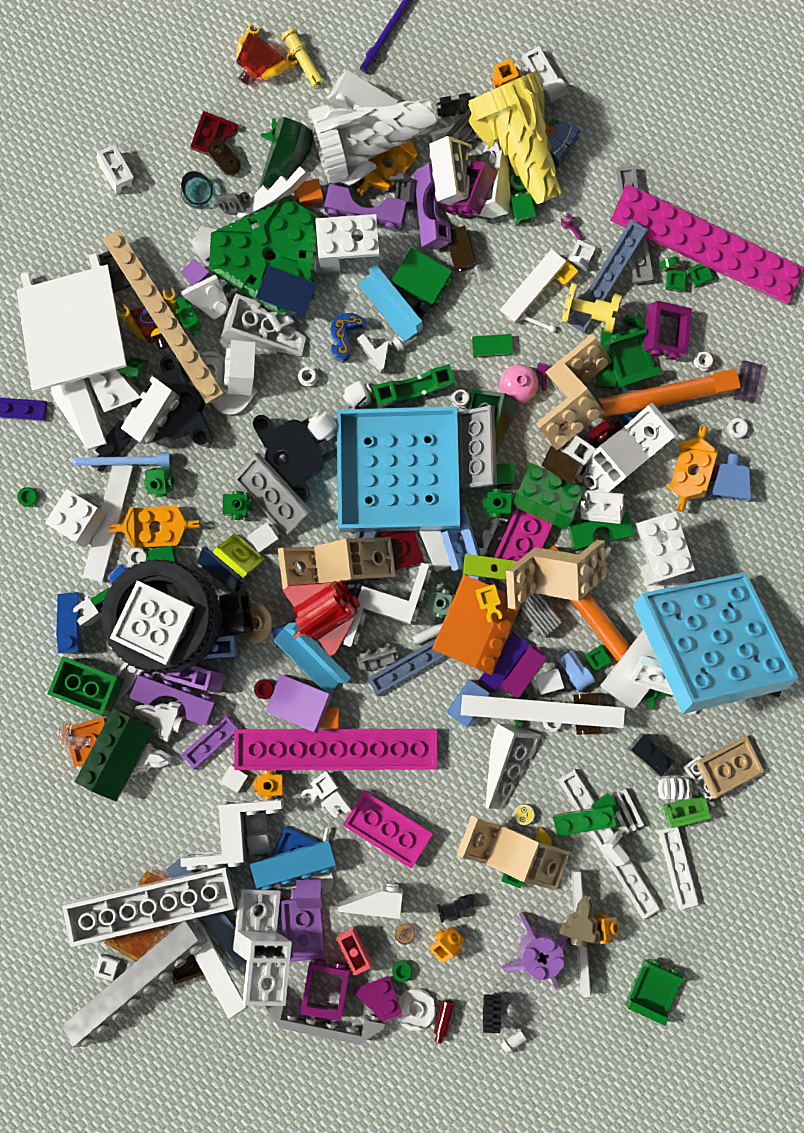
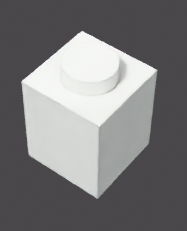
(579, 450)
(264, 537)
(547, 681)

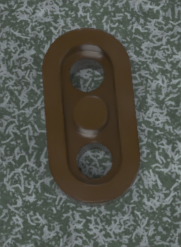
(221, 159)

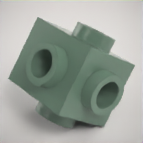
(435, 601)

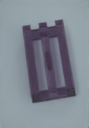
(744, 398)

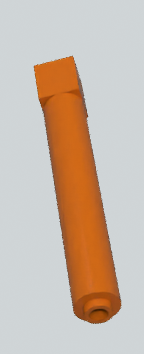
(715, 384)
(601, 624)

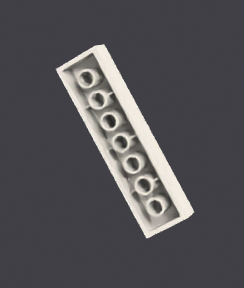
(149, 905)

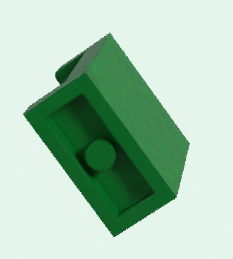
(422, 277)
(629, 359)
(654, 991)

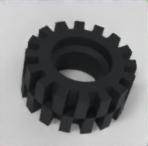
(492, 1013)

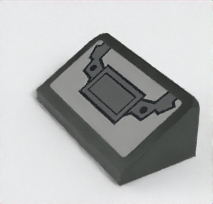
(462, 129)

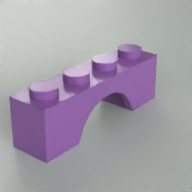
(388, 213)
(433, 231)
(197, 708)

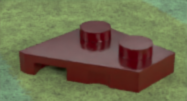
(211, 128)
(602, 432)

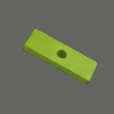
(481, 567)

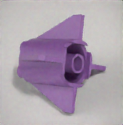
(530, 947)

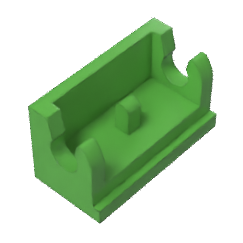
(686, 811)

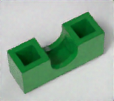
(582, 532)

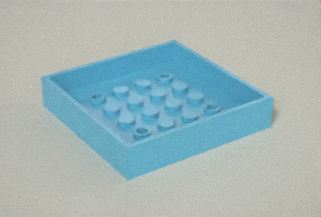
(398, 469)
(714, 641)

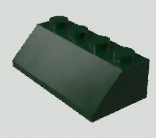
(114, 755)

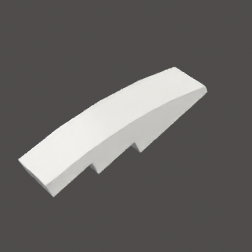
(281, 188)

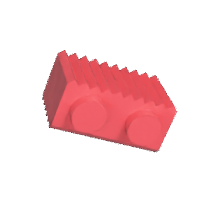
(354, 950)

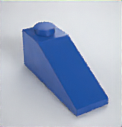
(68, 629)

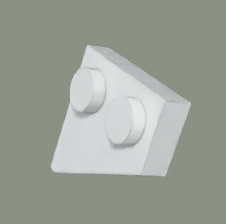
(208, 297)

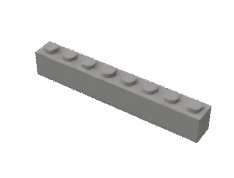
(133, 984)

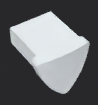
(201, 242)
(581, 255)
(614, 851)

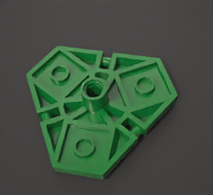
(282, 231)

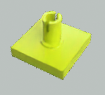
(238, 555)

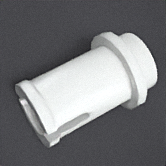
(399, 345)
(513, 1041)

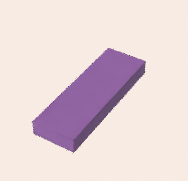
(210, 742)

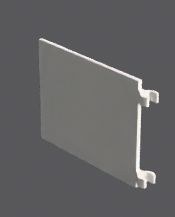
(70, 327)

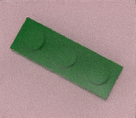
(585, 820)

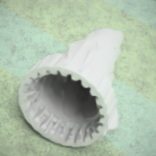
(352, 137)

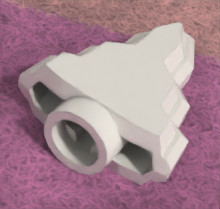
(162, 717)
(151, 758)

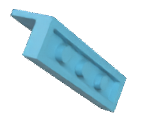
(391, 304)
(311, 658)

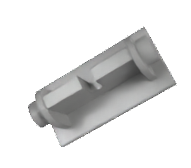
(385, 653)

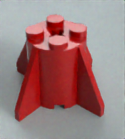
(323, 611)

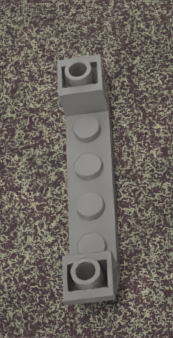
(330, 1030)

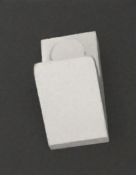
(378, 355)
(258, 834)

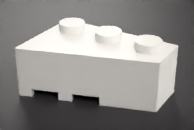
(354, 93)
(450, 169)
(114, 389)
(150, 412)

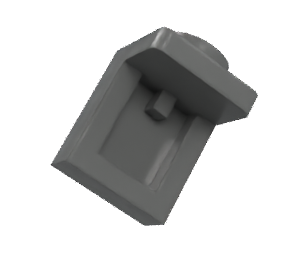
(404, 187)

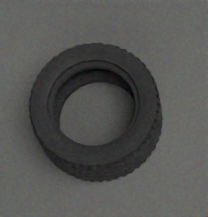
(204, 621)

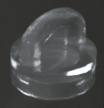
(411, 220)
(479, 277)

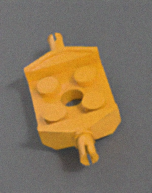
(402, 157)
(693, 453)
(138, 523)

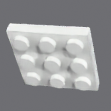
(152, 622)

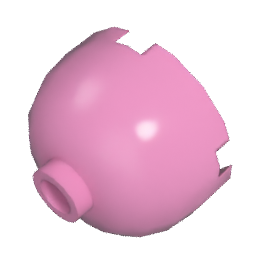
(519, 382)

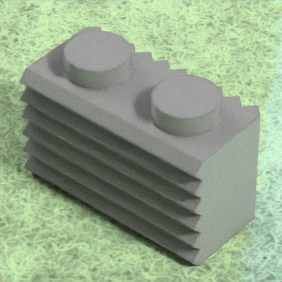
(539, 614)

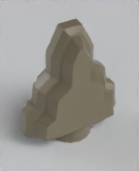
(582, 925)

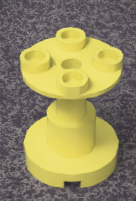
(599, 310)

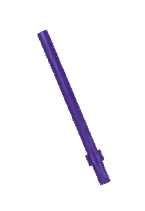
(373, 52)

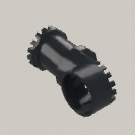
(452, 910)

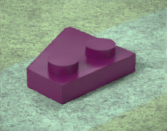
(380, 999)

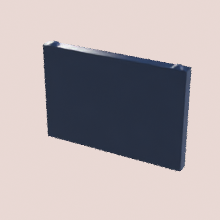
(286, 291)
(220, 570)

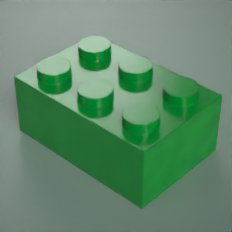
(548, 496)
(85, 686)

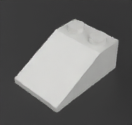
(381, 902)

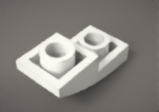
(696, 777)

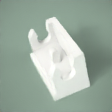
(114, 168)
(602, 506)
(90, 612)
(334, 803)

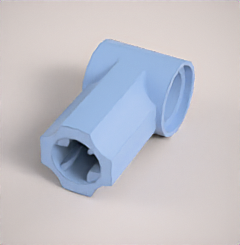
(578, 675)

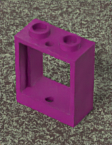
(485, 176)
(653, 314)
(523, 671)
(319, 1010)

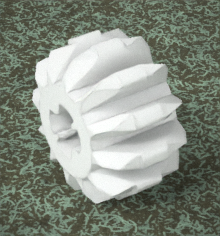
(675, 788)

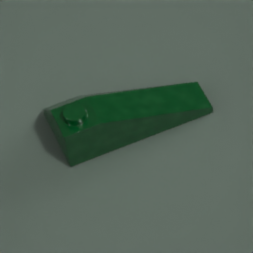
(287, 151)
(504, 410)

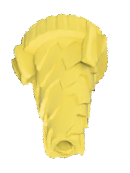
(517, 120)

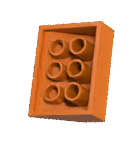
(468, 634)

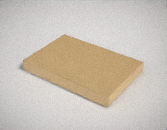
(729, 766)

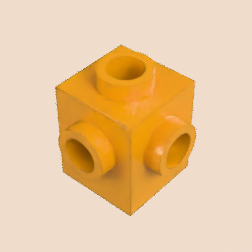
(504, 73)
(276, 781)
(607, 927)
(446, 944)

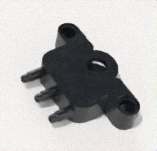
(181, 420)
(301, 448)

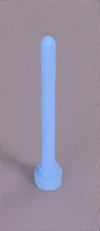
(161, 460)

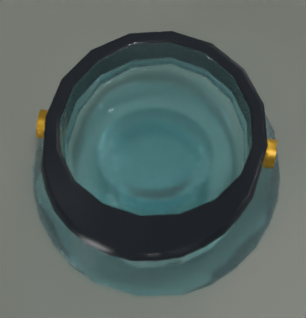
(197, 190)

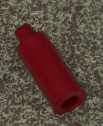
(444, 1020)

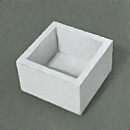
(239, 367)
(76, 518)

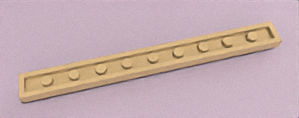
(163, 317)

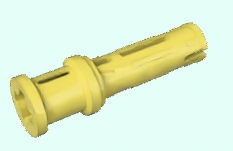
(298, 49)

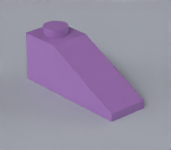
(198, 678)

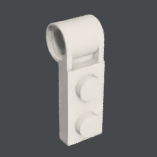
(554, 87)

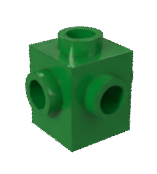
(159, 481)
(500, 496)
(230, 502)

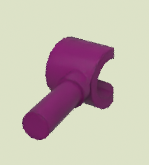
(569, 225)
(542, 368)

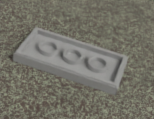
(477, 448)
(272, 494)

